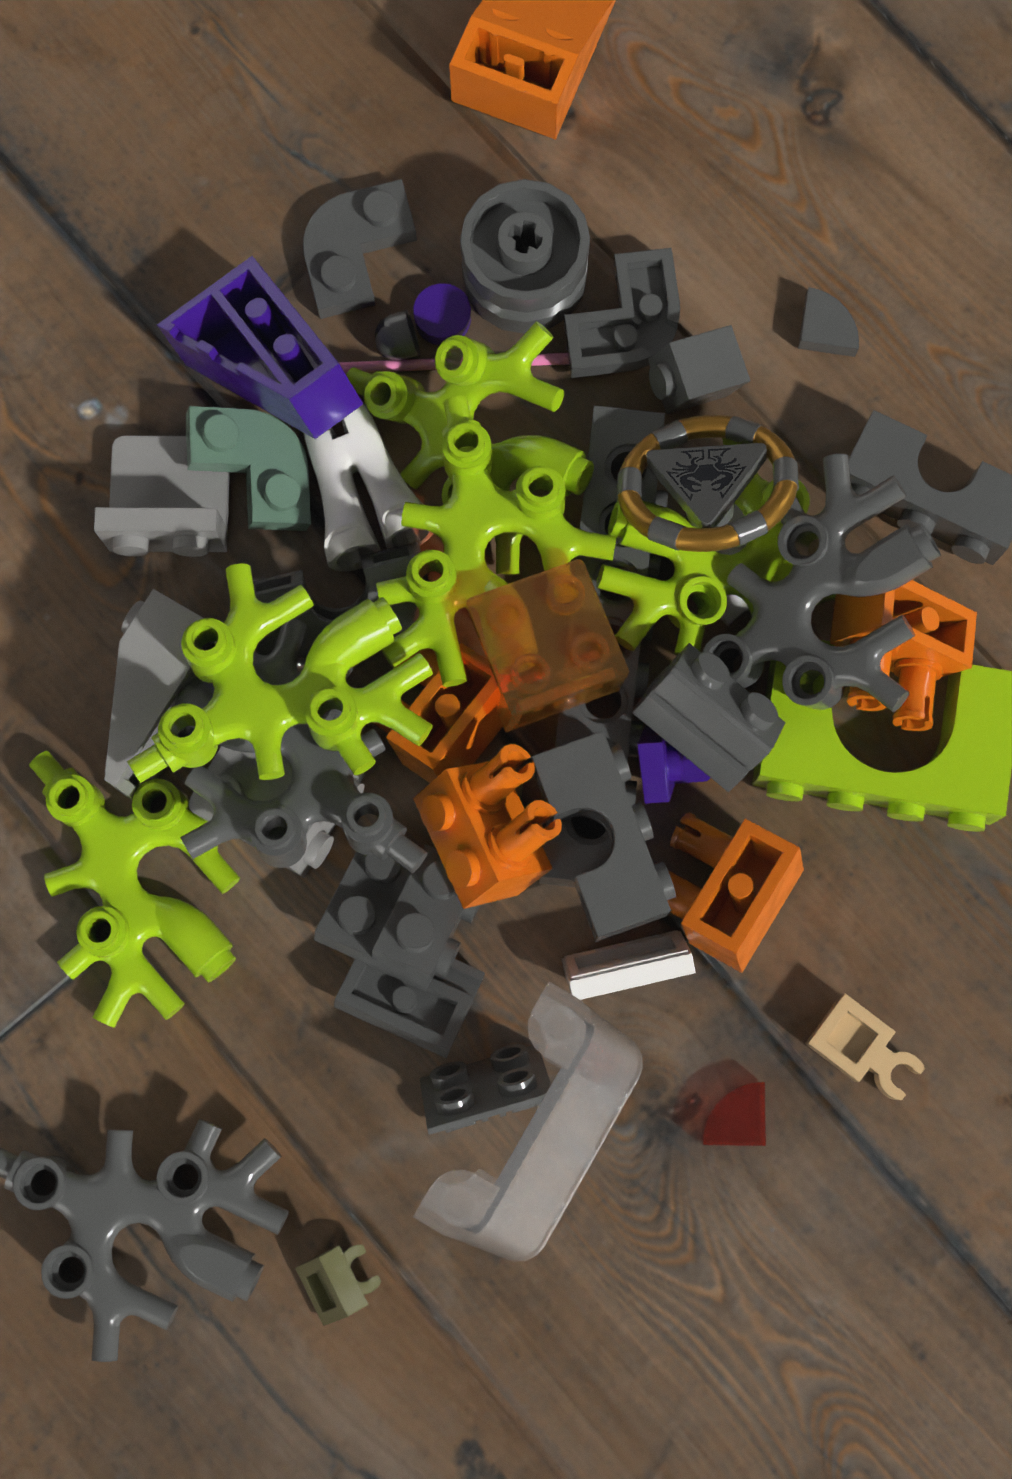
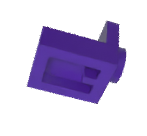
(663, 767)

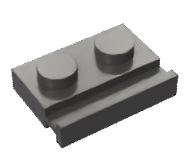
(416, 1015)

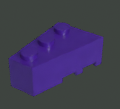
(262, 350)

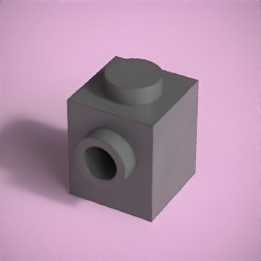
(697, 369)

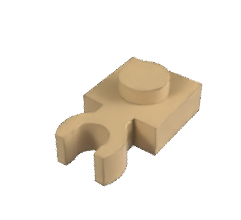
(857, 1042)

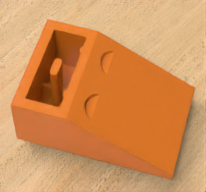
(526, 59)

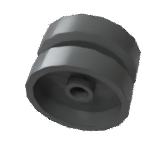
(524, 255)

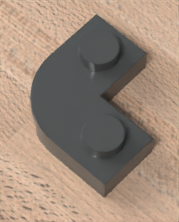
(341, 235)
(636, 330)

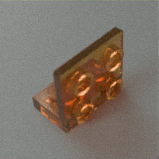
(547, 644)

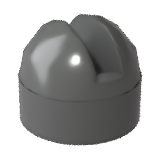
(397, 337)

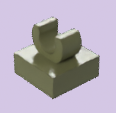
(333, 1285)

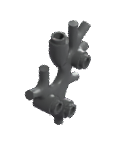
(784, 608)
(319, 787)
(117, 1197)

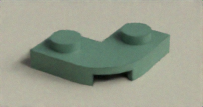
(262, 449)

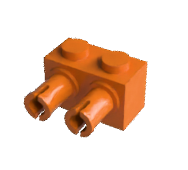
(940, 645)
(461, 718)
(484, 831)
(743, 892)

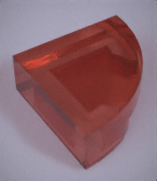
(738, 1118)

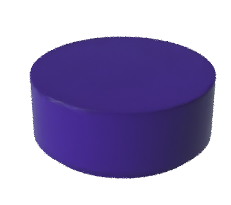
(441, 313)

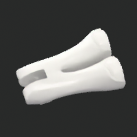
(346, 524)

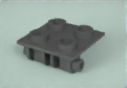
(462, 1094)

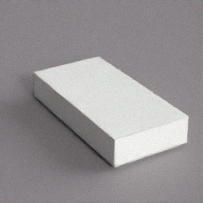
(628, 965)

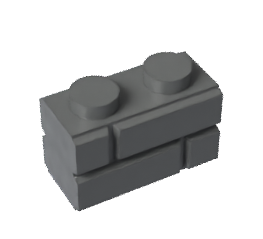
(710, 716)

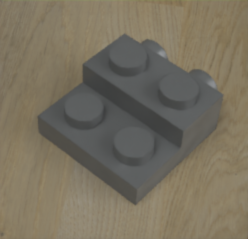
(396, 917)

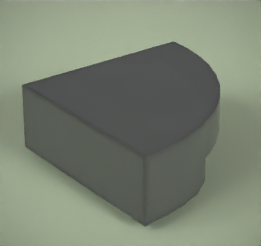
(827, 325)

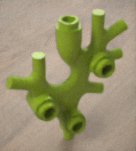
(479, 375)
(465, 526)
(696, 574)
(263, 712)
(109, 866)

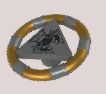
(707, 482)

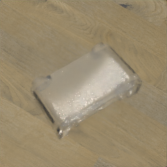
(524, 1204)

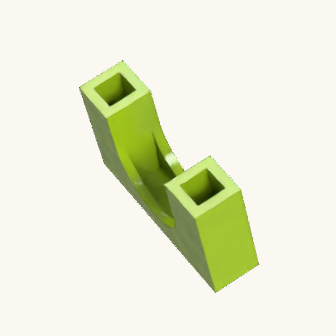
(961, 781)

